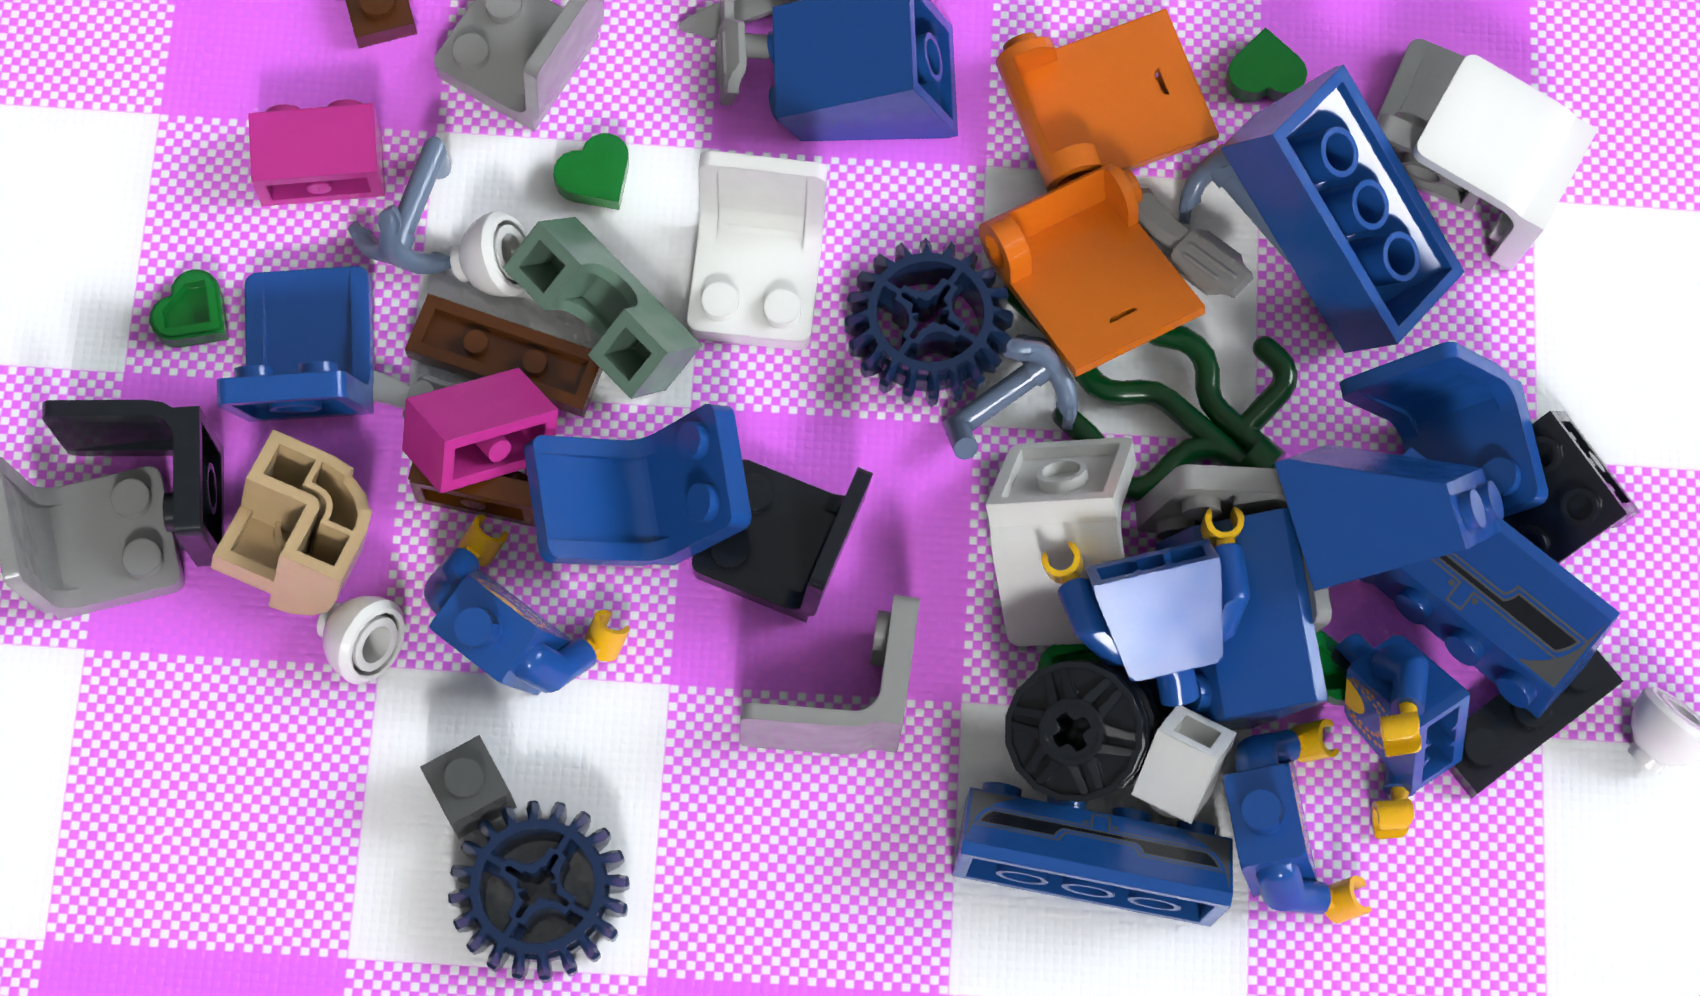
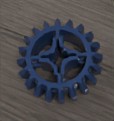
(890, 290)
(524, 919)

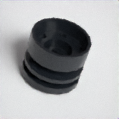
(1121, 731)

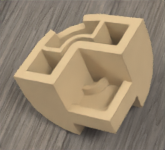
(296, 527)

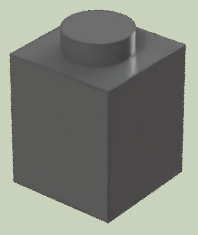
(468, 786)

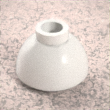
(486, 250)
(362, 637)
(1664, 731)

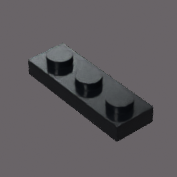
(1505, 734)

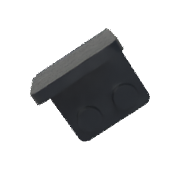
(155, 429)
(789, 544)

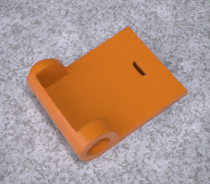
(1102, 98)
(1089, 269)

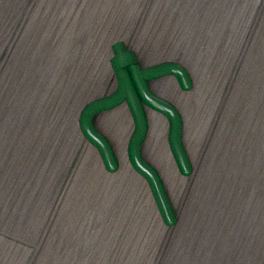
(1222, 438)

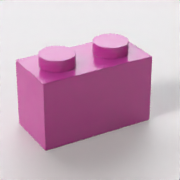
(316, 153)
(475, 428)

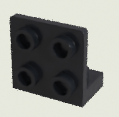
(1581, 492)

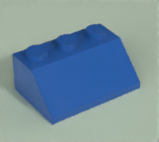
(1275, 656)

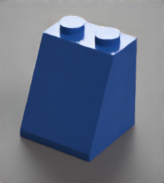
(863, 70)
(1383, 510)

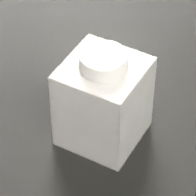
(1183, 764)

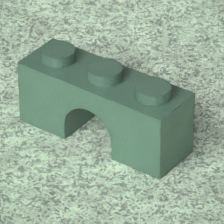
(574, 272)

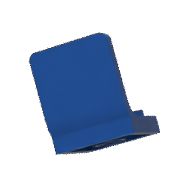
(304, 346)
(1458, 412)
(641, 496)

